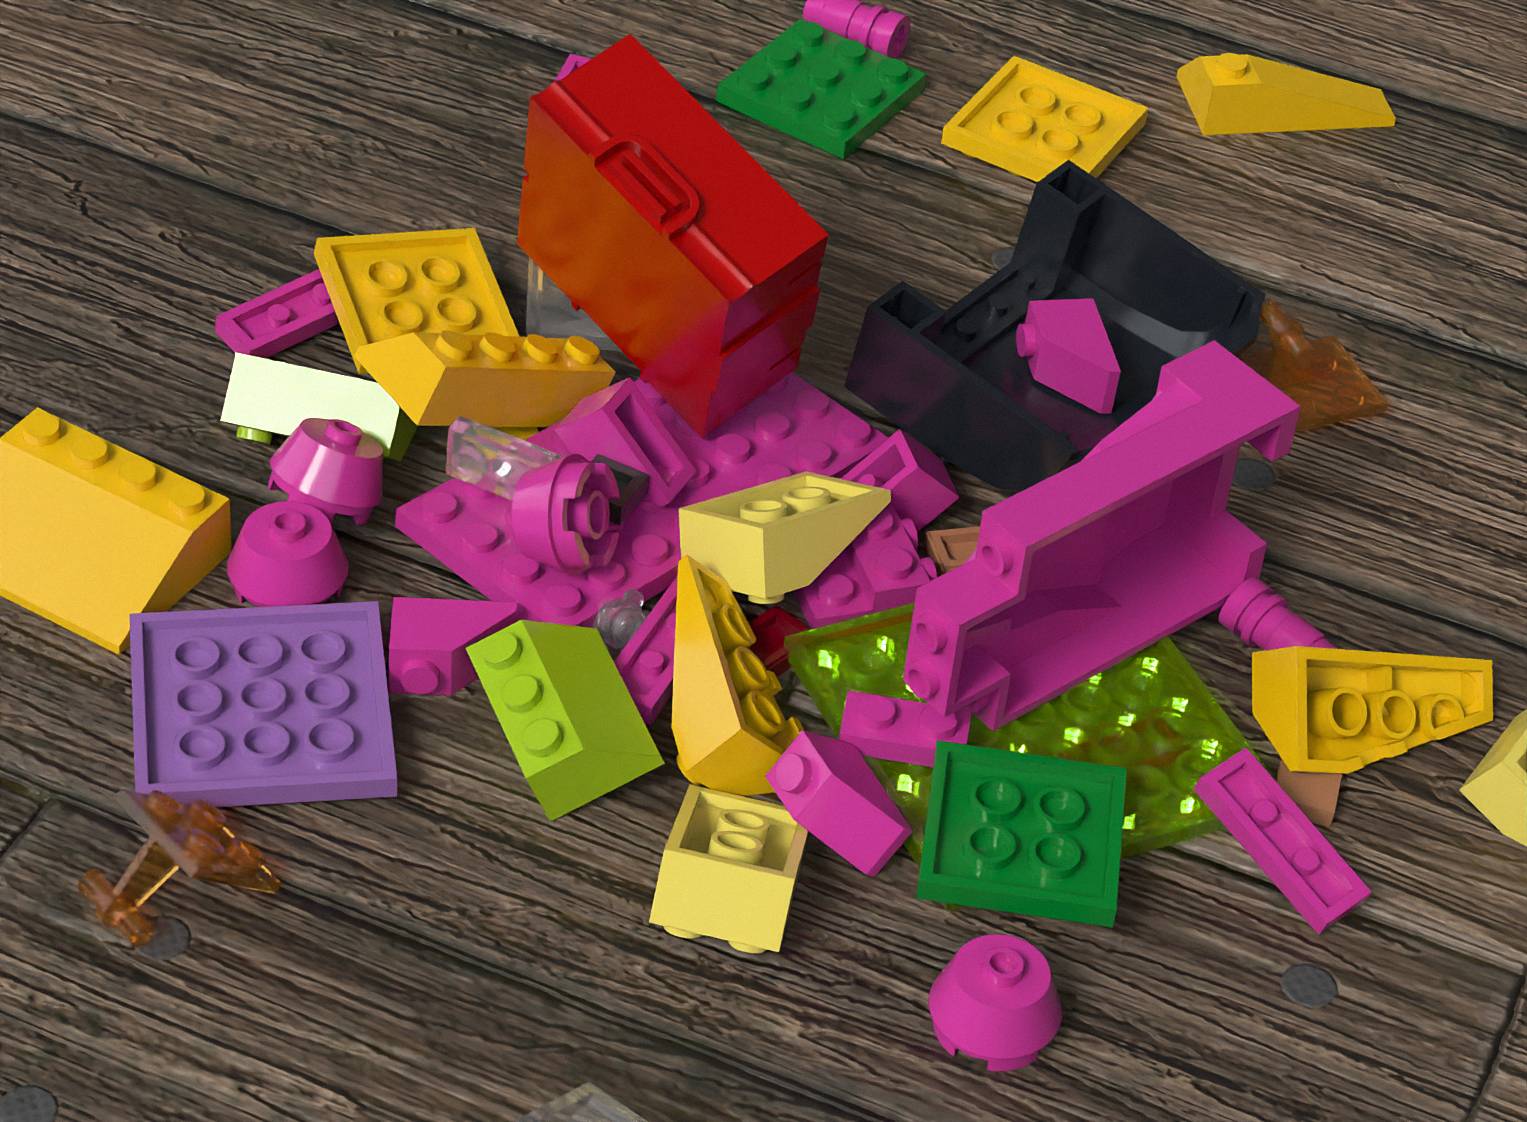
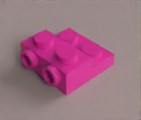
(870, 574)

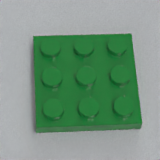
(821, 88)
(1023, 834)

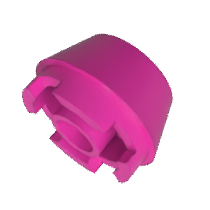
(330, 468)
(564, 514)
(287, 557)
(996, 1002)

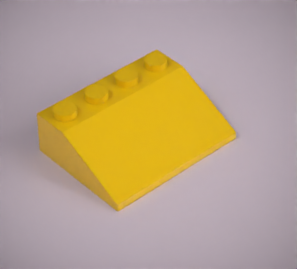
(99, 530)

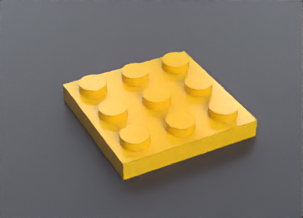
(1040, 119)
(411, 285)

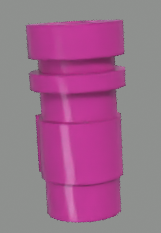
(873, 27)
(1265, 619)

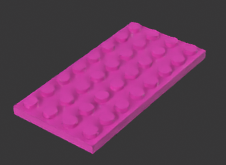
(770, 438)

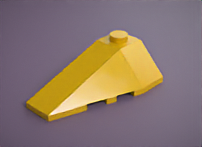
(1265, 96)
(722, 693)
(1356, 706)

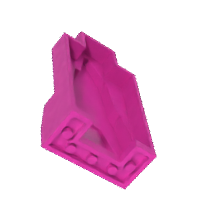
(1103, 549)

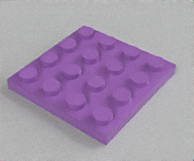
(262, 704)

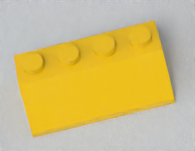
(486, 376)

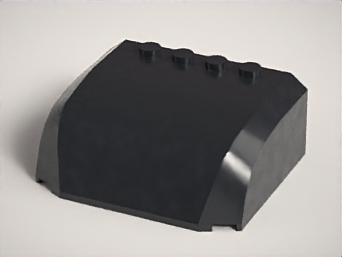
(958, 371)

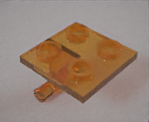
(1313, 373)
(178, 837)

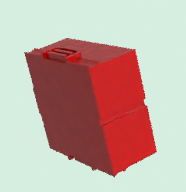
(668, 234)

